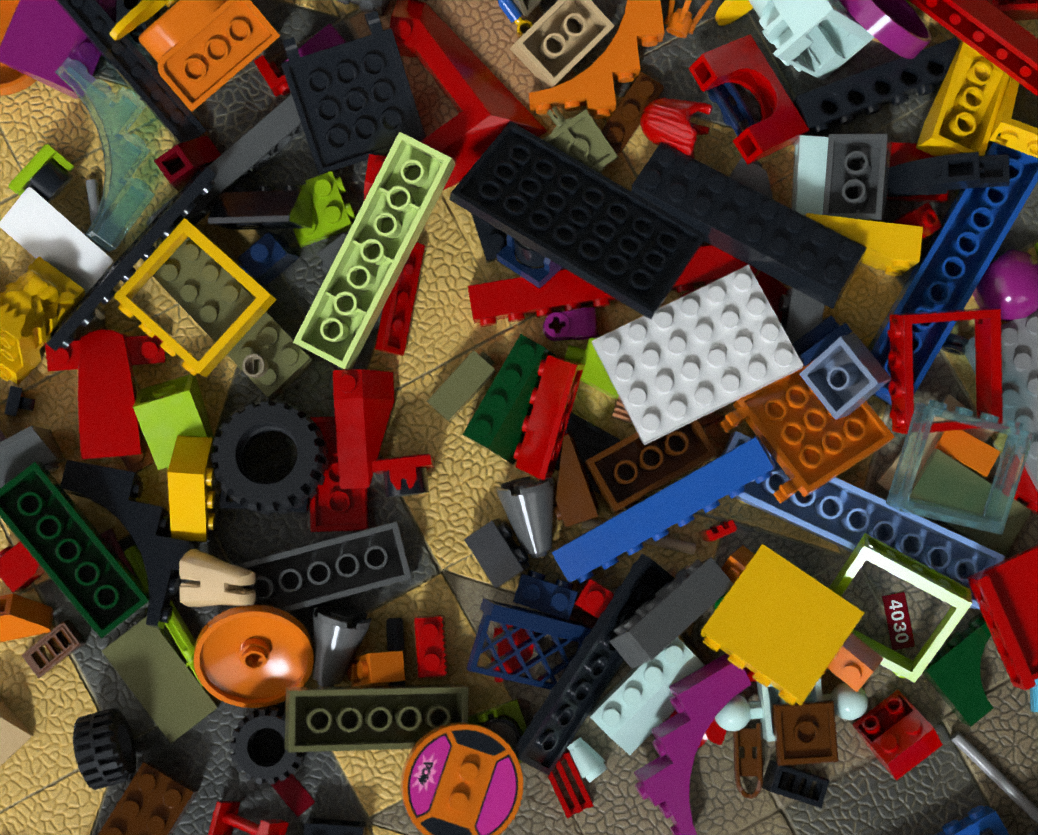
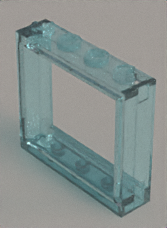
(1004, 482)

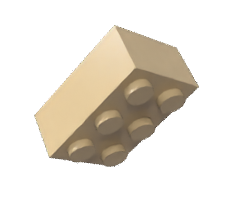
(561, 39)

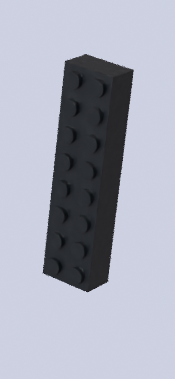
(751, 225)

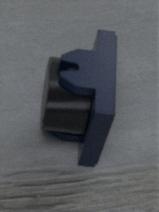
(529, 259)

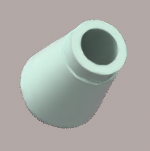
(587, 760)

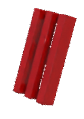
(718, 531)
(578, 807)

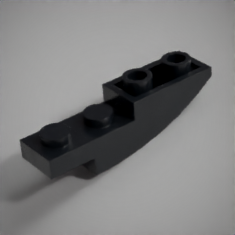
(948, 172)

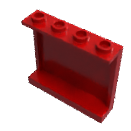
(1010, 608)

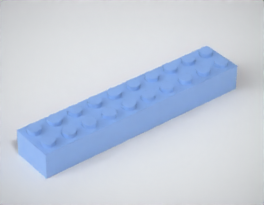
(845, 513)

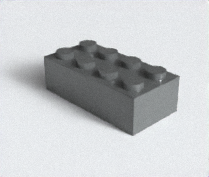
(670, 612)

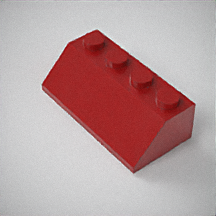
(549, 416)

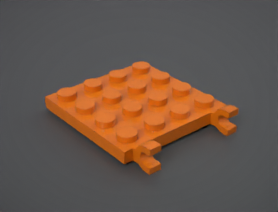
(805, 435)

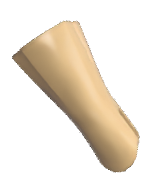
(214, 582)

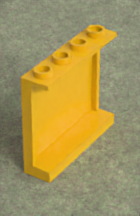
(781, 625)

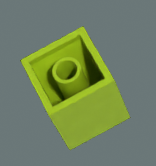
(170, 411)

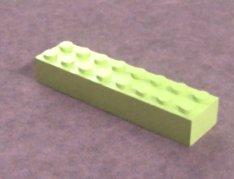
(375, 251)

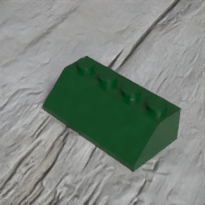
(507, 402)

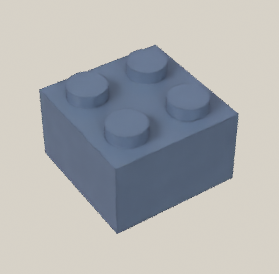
(845, 376)

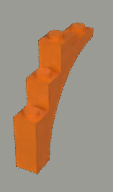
(620, 62)

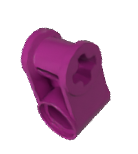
(577, 325)

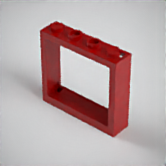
(988, 365)

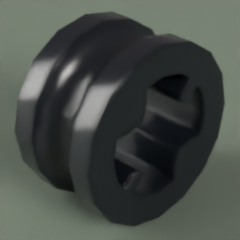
(955, 344)

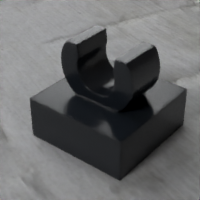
(16, 401)

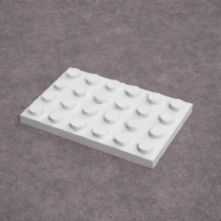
(697, 355)

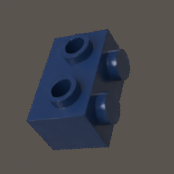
(545, 596)

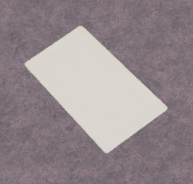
(55, 239)

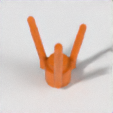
(680, 22)

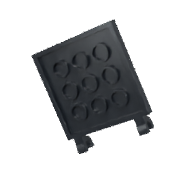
(352, 97)

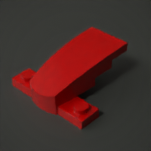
(107, 388)

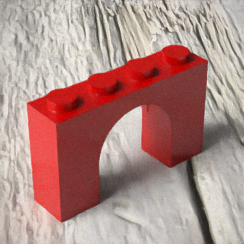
(745, 65)

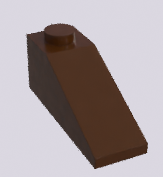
(574, 491)

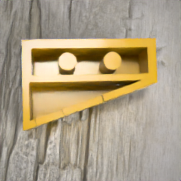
(191, 489)

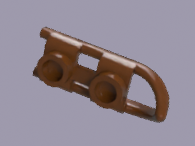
(748, 766)

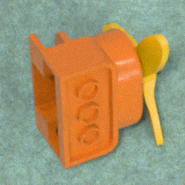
(199, 42)

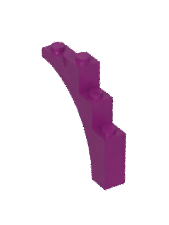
(697, 702)

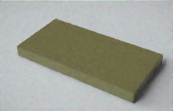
(954, 485)
(160, 679)

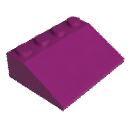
(43, 37)

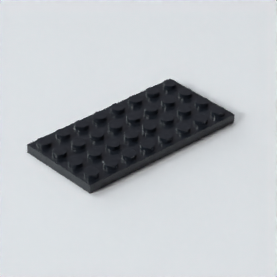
(578, 219)

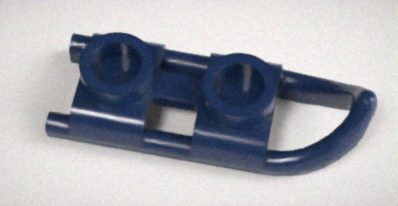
(731, 114)

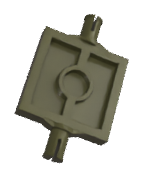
(581, 139)

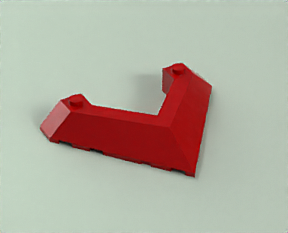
(473, 89)

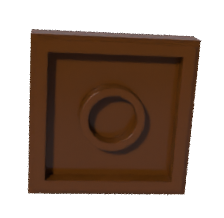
(805, 732)

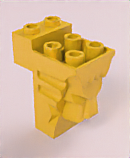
(30, 313)

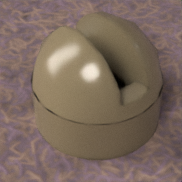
(250, 366)

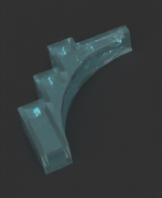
(123, 153)

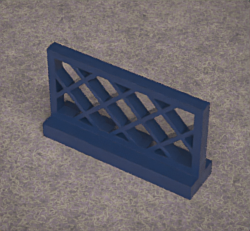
(530, 621)

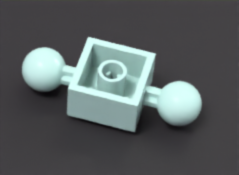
(738, 712)

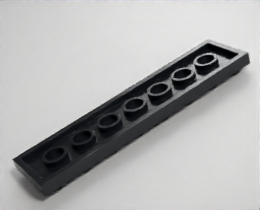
(123, 267)
(587, 672)

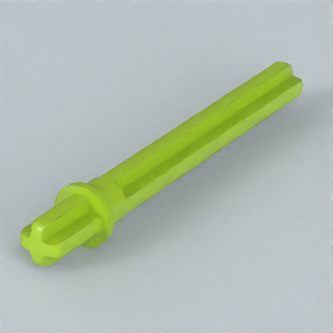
(176, 625)

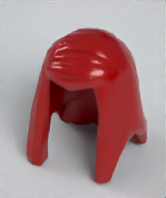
(670, 123)

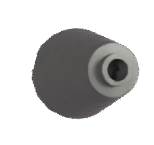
(530, 512)
(336, 641)

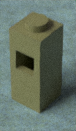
(462, 385)

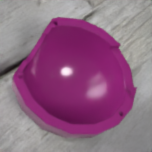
(1010, 285)

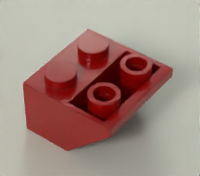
(897, 734)

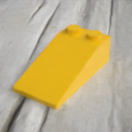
(964, 106)
(888, 245)

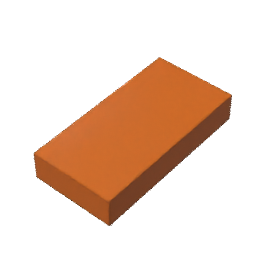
(968, 451)

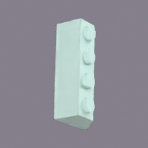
(644, 696)

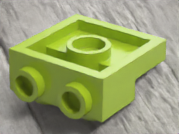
(329, 211)

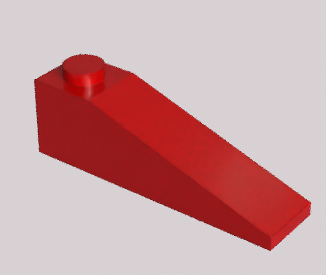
(361, 418)

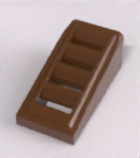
(71, 634)

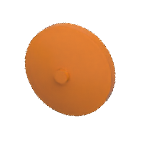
(253, 655)

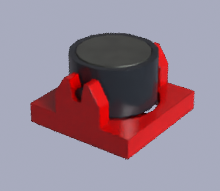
(404, 474)

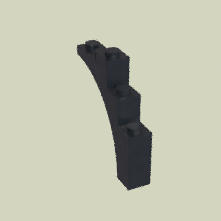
(145, 522)

